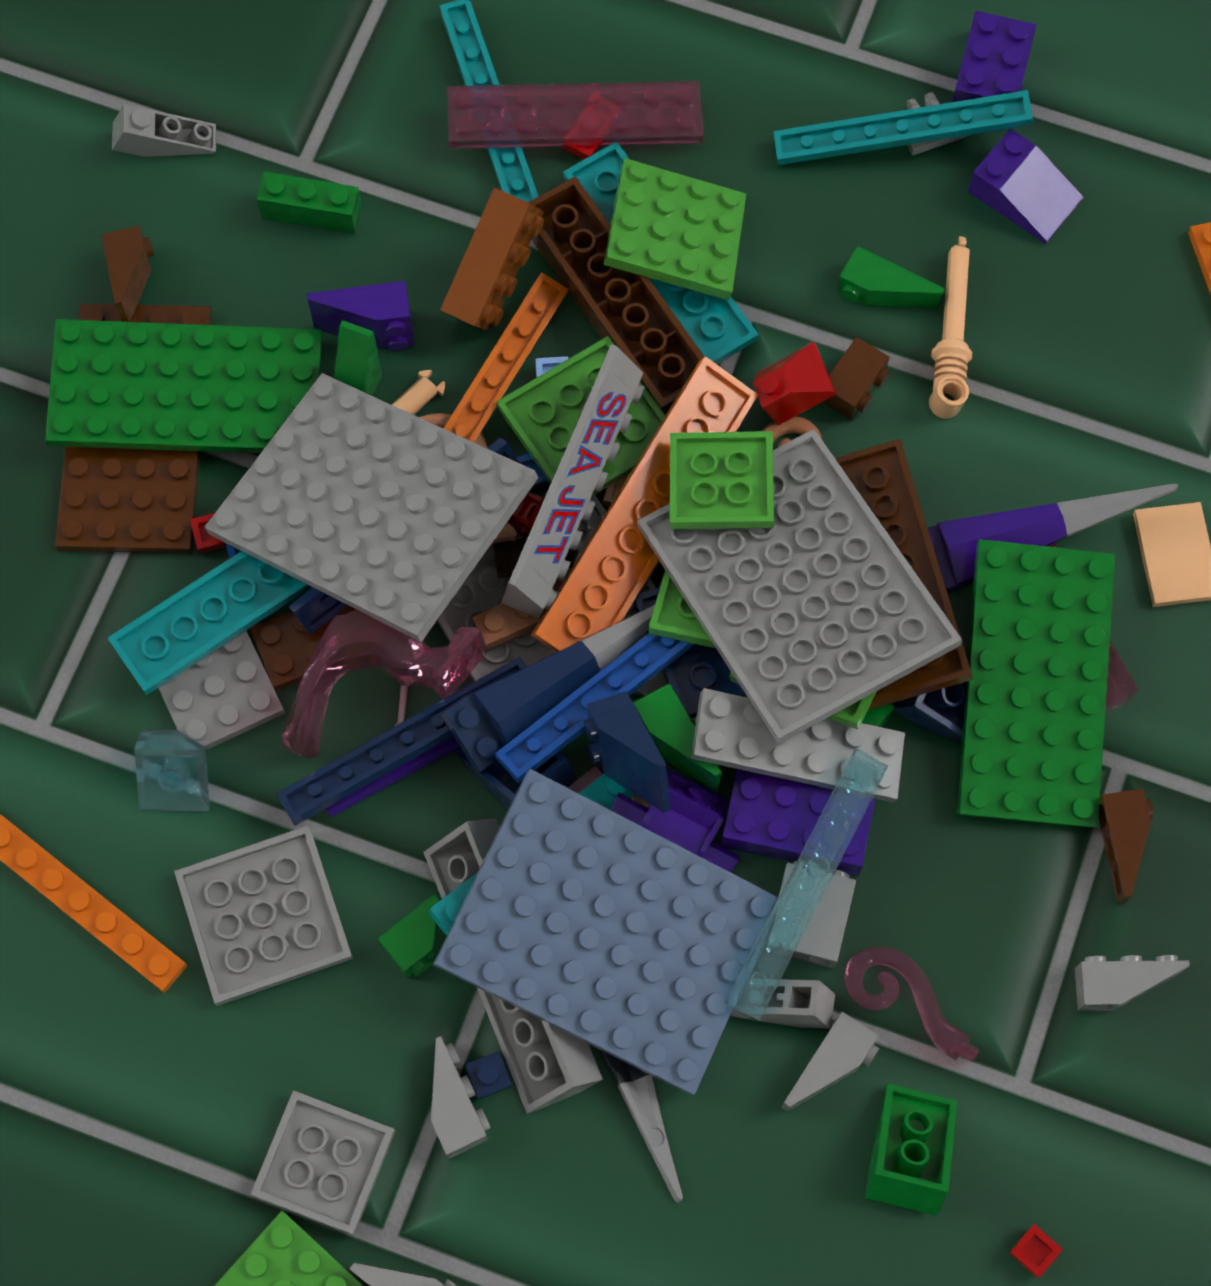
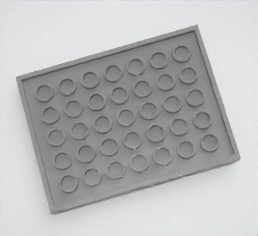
(372, 505)
(810, 606)

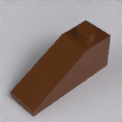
(128, 267)
(1125, 827)

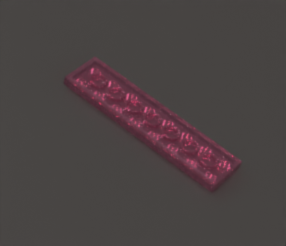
(574, 114)

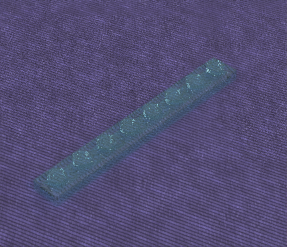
(806, 885)

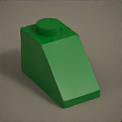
(412, 940)

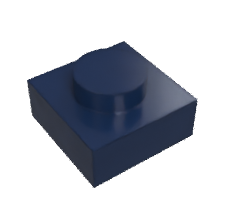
(488, 1075)

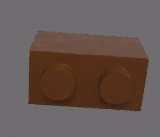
(856, 377)

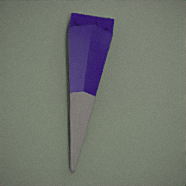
(1038, 525)

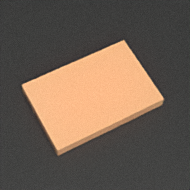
(1175, 553)

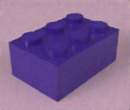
(994, 57)

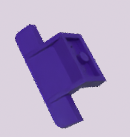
(690, 823)

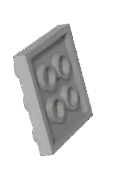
(222, 694)
(323, 1162)

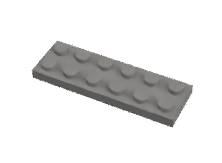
(736, 737)

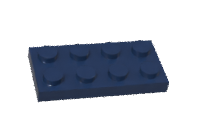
(694, 669)

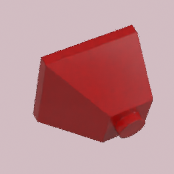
(793, 384)

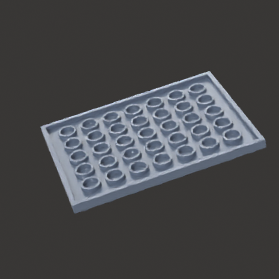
(606, 932)

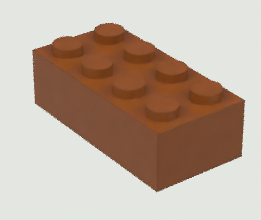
(493, 260)

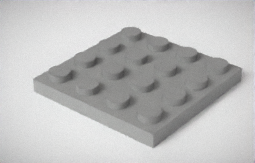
(263, 915)

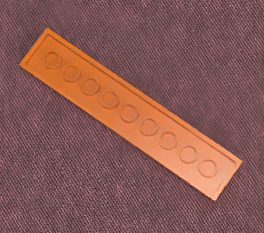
(617, 554)

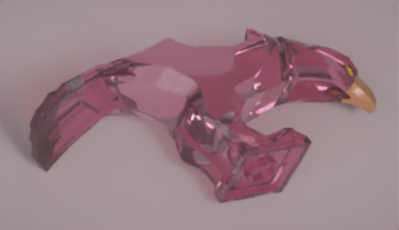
(362, 643)

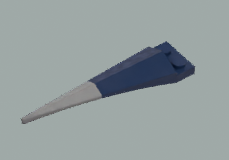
(505, 708)

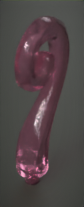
(942, 1033)

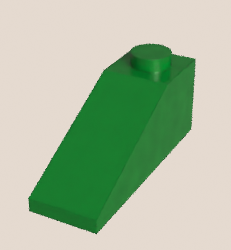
(882, 283)
(357, 358)

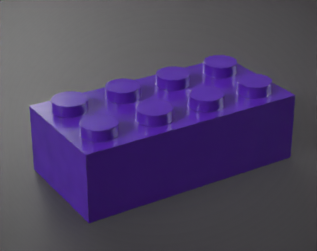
(778, 817)

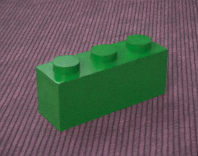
(309, 202)

